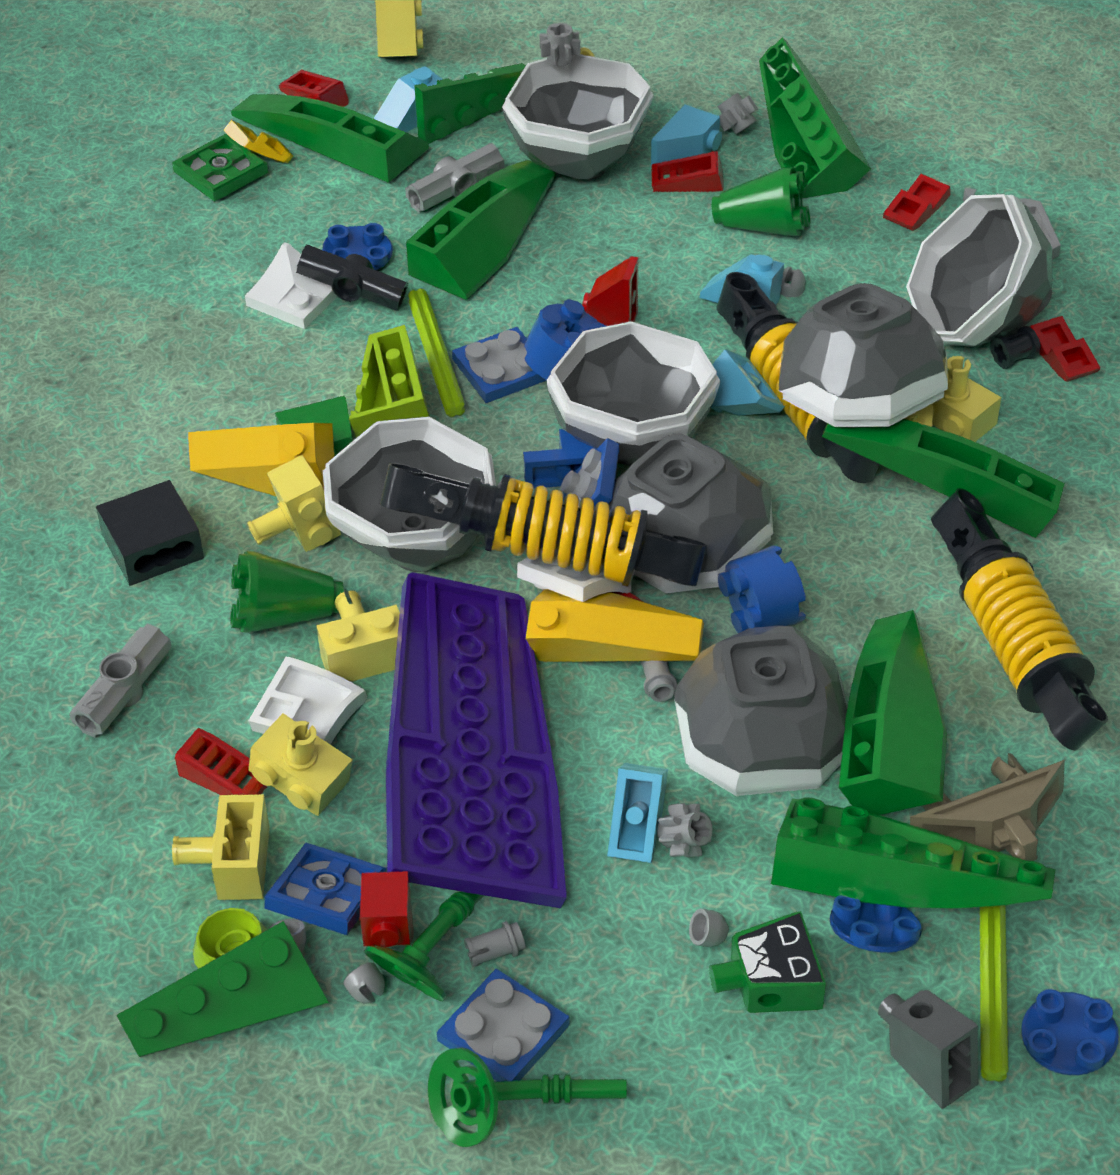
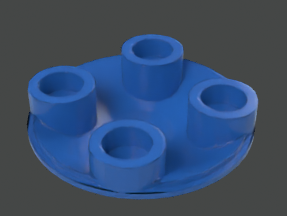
(360, 240)
(874, 925)
(1070, 1032)

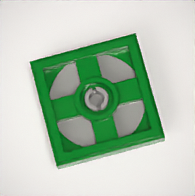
(220, 167)

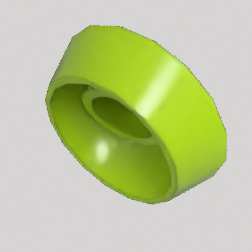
(221, 931)

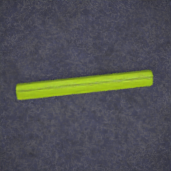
(436, 353)
(993, 994)

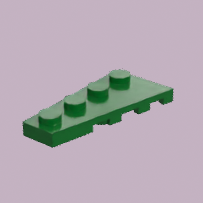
(461, 102)
(236, 990)

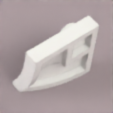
(287, 293)
(567, 580)
(308, 695)

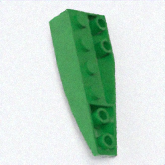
(807, 125)
(334, 132)
(477, 229)
(949, 462)
(893, 723)
(896, 863)

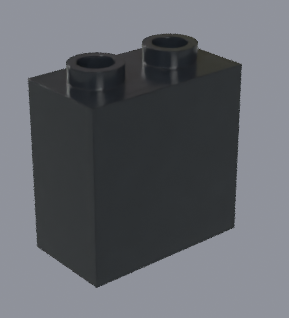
(150, 532)

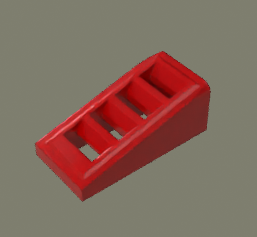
(315, 87)
(695, 174)
(199, 754)

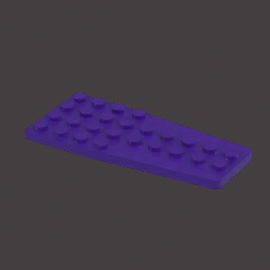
(471, 748)

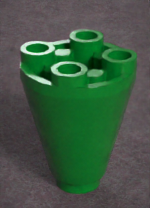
(765, 204)
(279, 593)

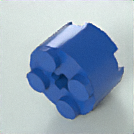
(554, 334)
(762, 590)

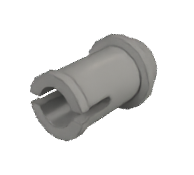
(659, 682)
(495, 943)

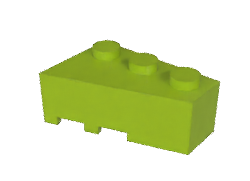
(389, 382)

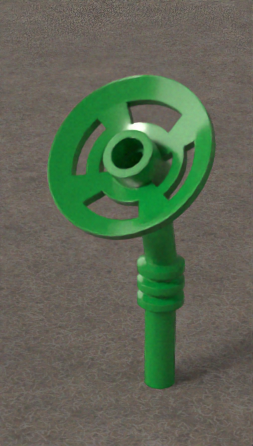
(412, 961)
(482, 1091)

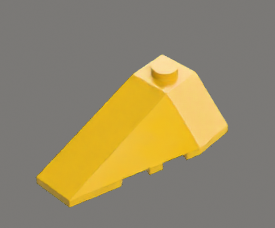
(250, 452)
(609, 630)

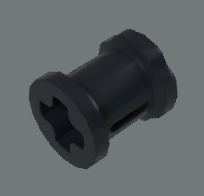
(1015, 347)

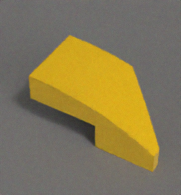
(262, 144)

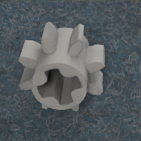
(559, 44)
(737, 113)
(684, 830)

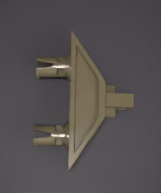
(1001, 814)

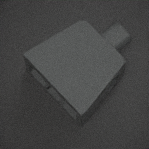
(933, 1044)

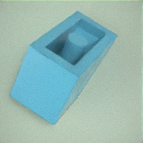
(400, 105)
(686, 135)
(760, 267)
(742, 387)
(637, 812)

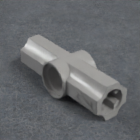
(454, 177)
(120, 680)

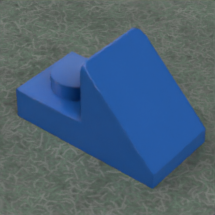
(551, 466)

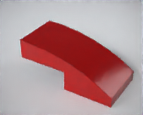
(917, 204)
(1063, 352)

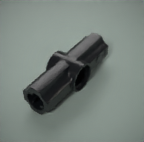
(352, 277)

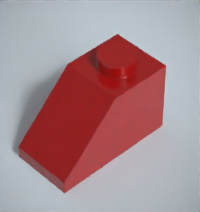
(615, 294)
(386, 909)

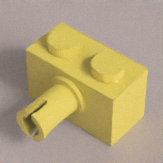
(398, 27)
(966, 405)
(299, 507)
(359, 641)
(299, 764)
(235, 849)

